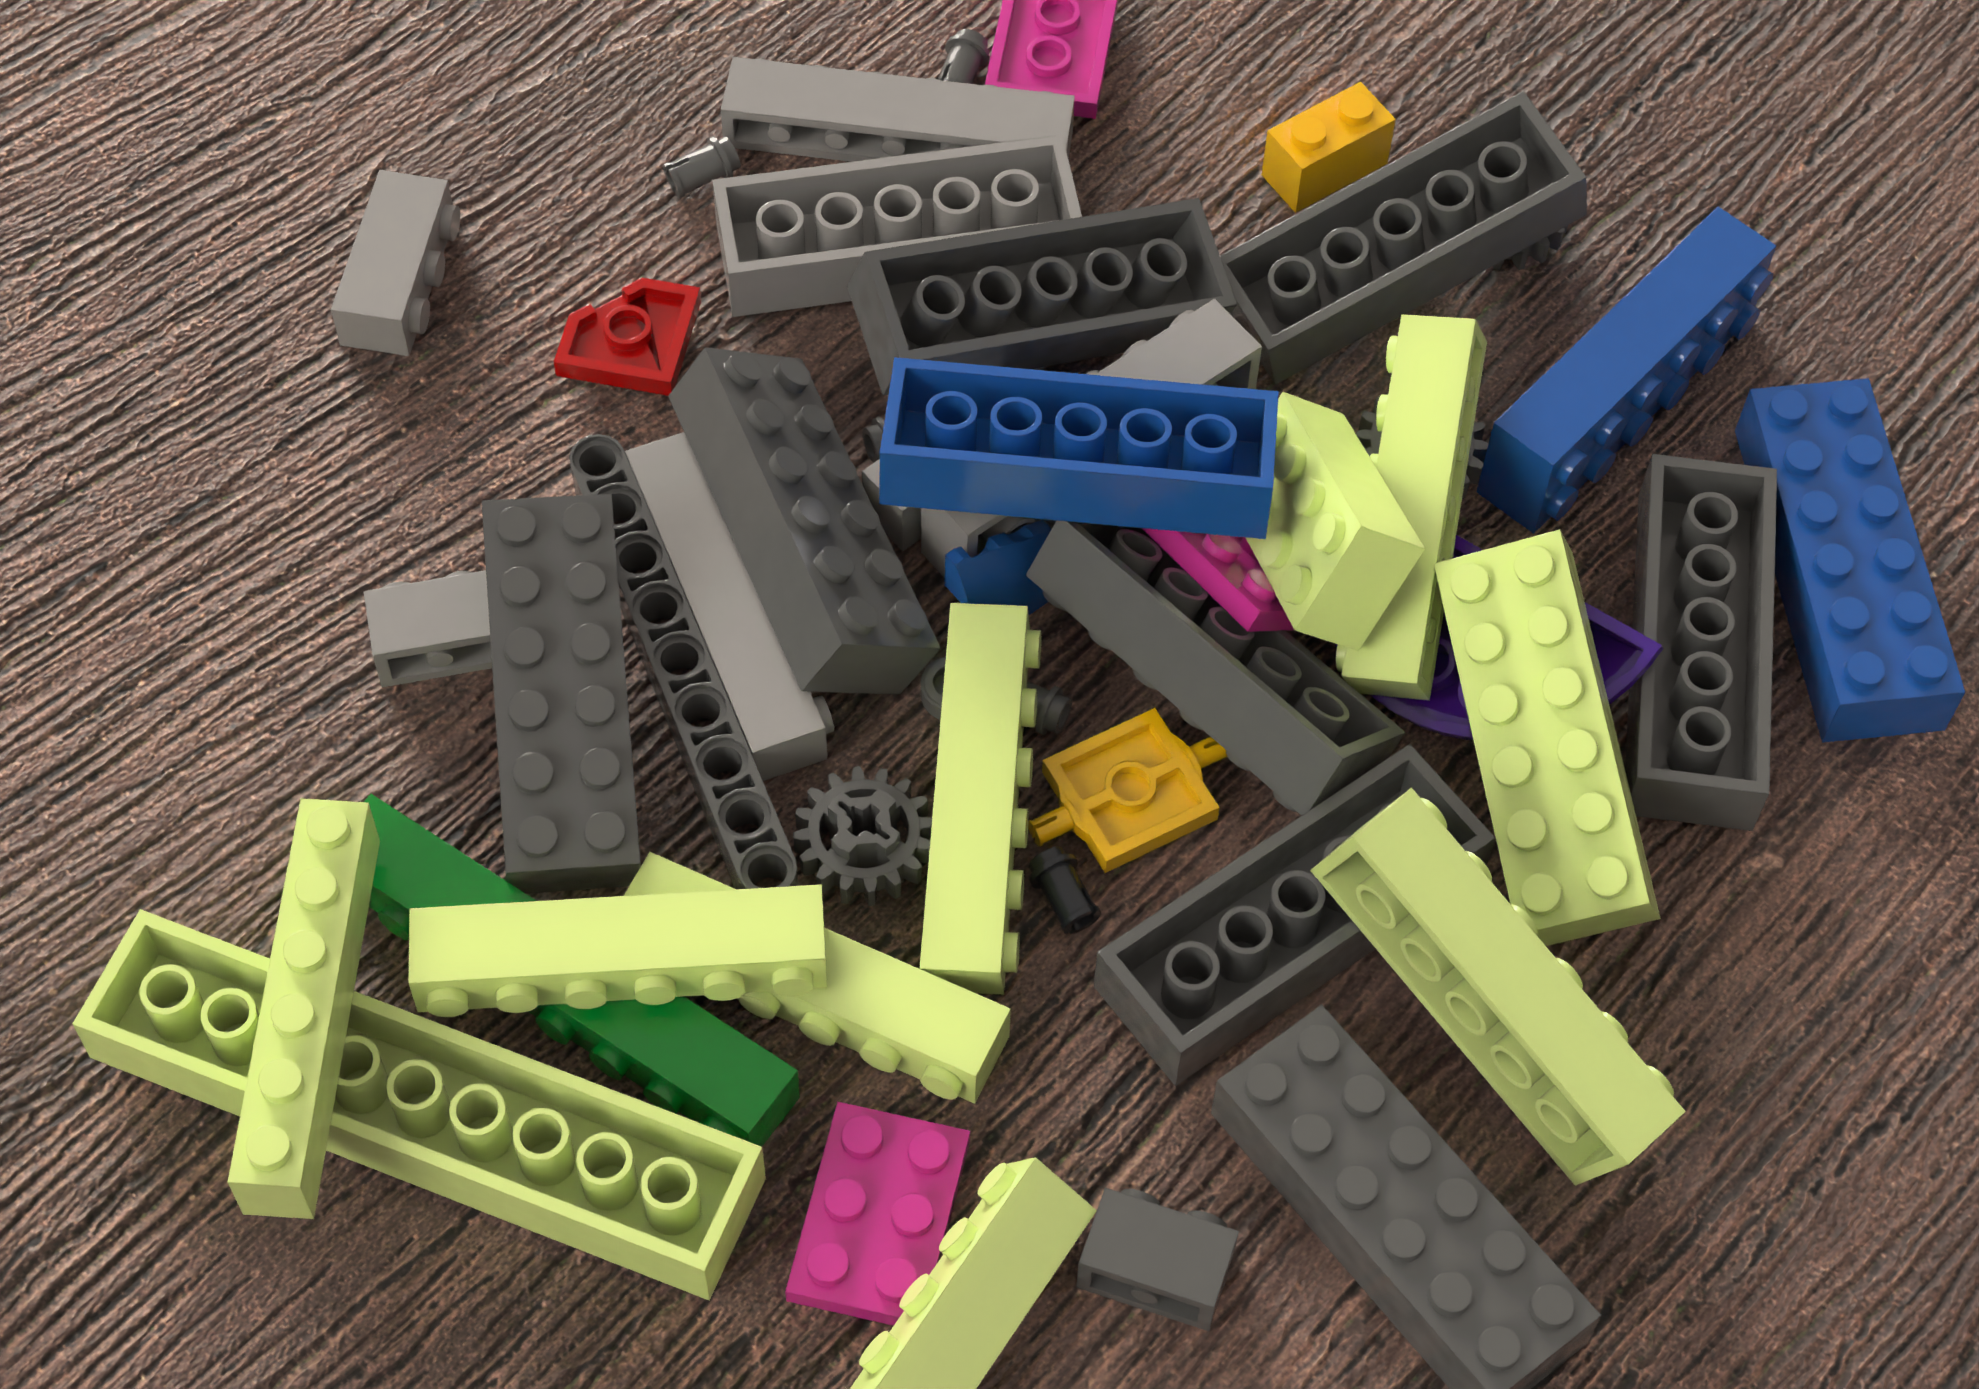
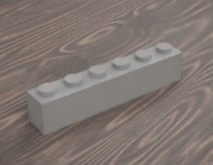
(877, 114)
(777, 719)

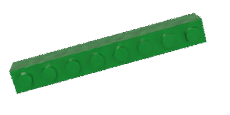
(670, 1049)

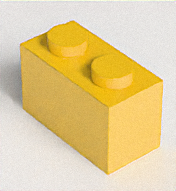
(1328, 147)

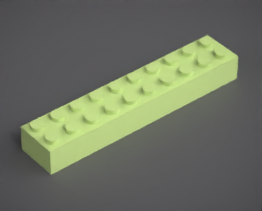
(443, 1110)

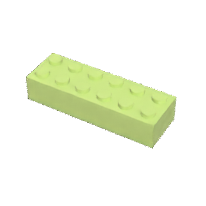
(1546, 739)
(1498, 990)

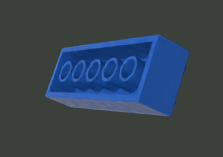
(1626, 371)
(1079, 448)
(1850, 563)

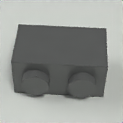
(1157, 1257)

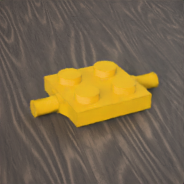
(1129, 790)

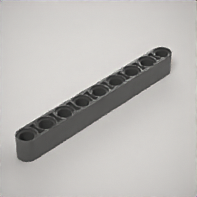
(689, 695)

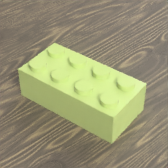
(1333, 528)

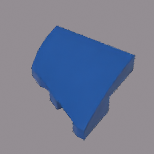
(999, 570)

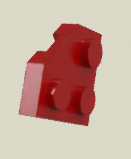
(632, 339)

